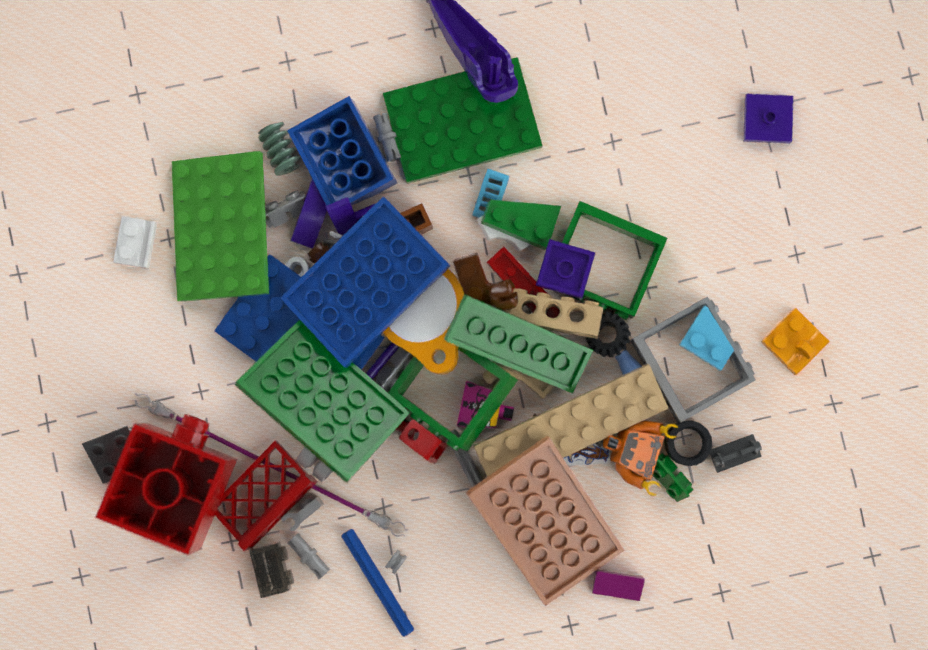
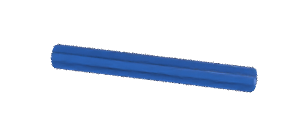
(377, 582)

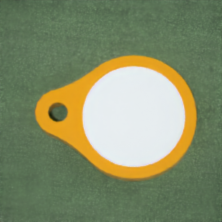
(426, 322)

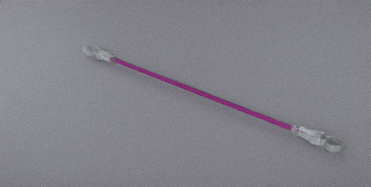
(381, 520)

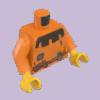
(637, 451)

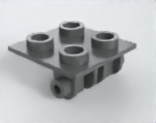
(106, 451)

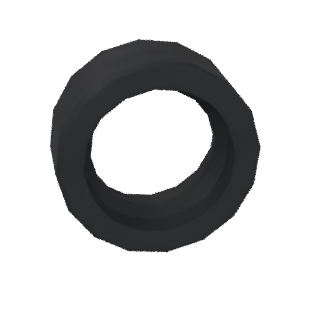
(705, 449)

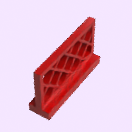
(280, 507)

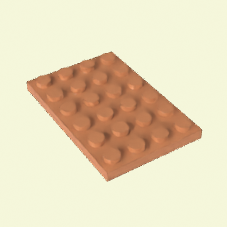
(545, 520)

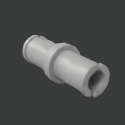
(387, 137)
(308, 556)

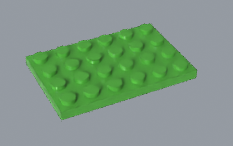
(220, 227)

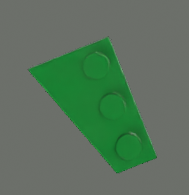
(522, 220)

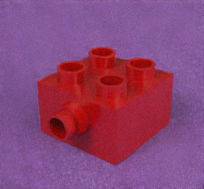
(167, 485)

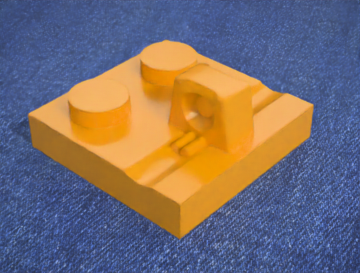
(795, 341)

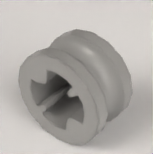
(396, 562)

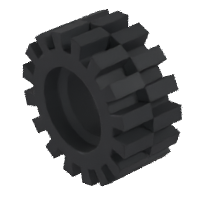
(618, 343)

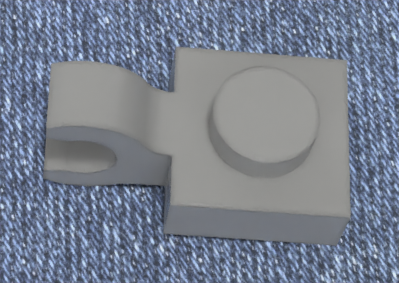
(308, 507)

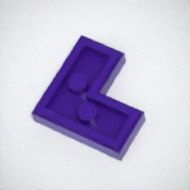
(344, 216)

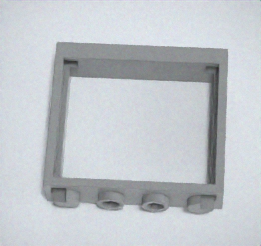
(743, 368)

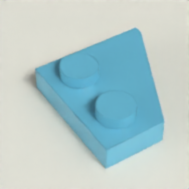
(707, 340)

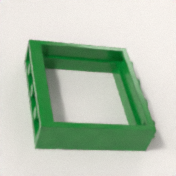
(628, 229)
(480, 419)

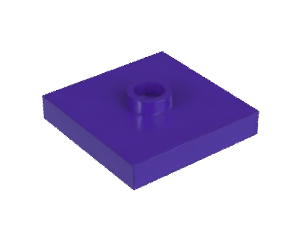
(768, 118)
(565, 269)

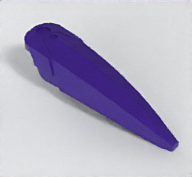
(477, 51)

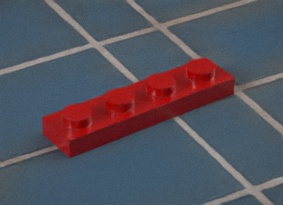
(509, 268)

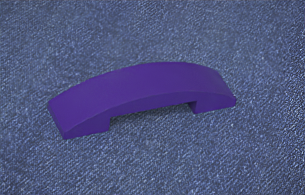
(310, 218)

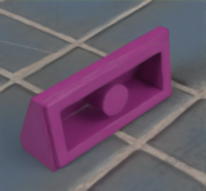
(618, 585)

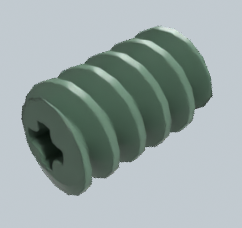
(278, 149)

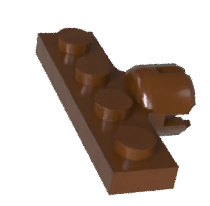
(476, 285)

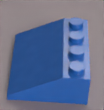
(342, 154)

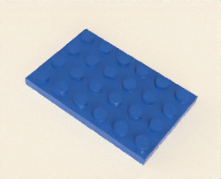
(365, 282)
(261, 320)

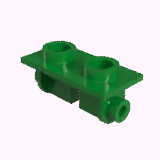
(676, 486)

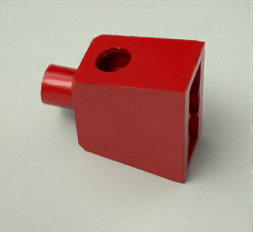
(426, 445)

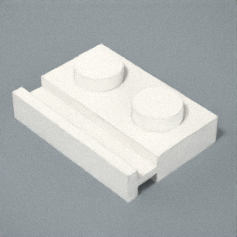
(135, 242)

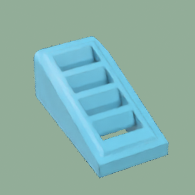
(486, 184)

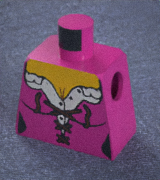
(473, 399)

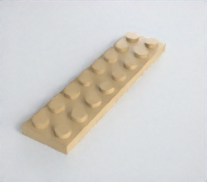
(579, 420)

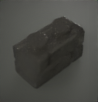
(271, 569)

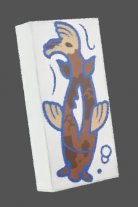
(589, 456)

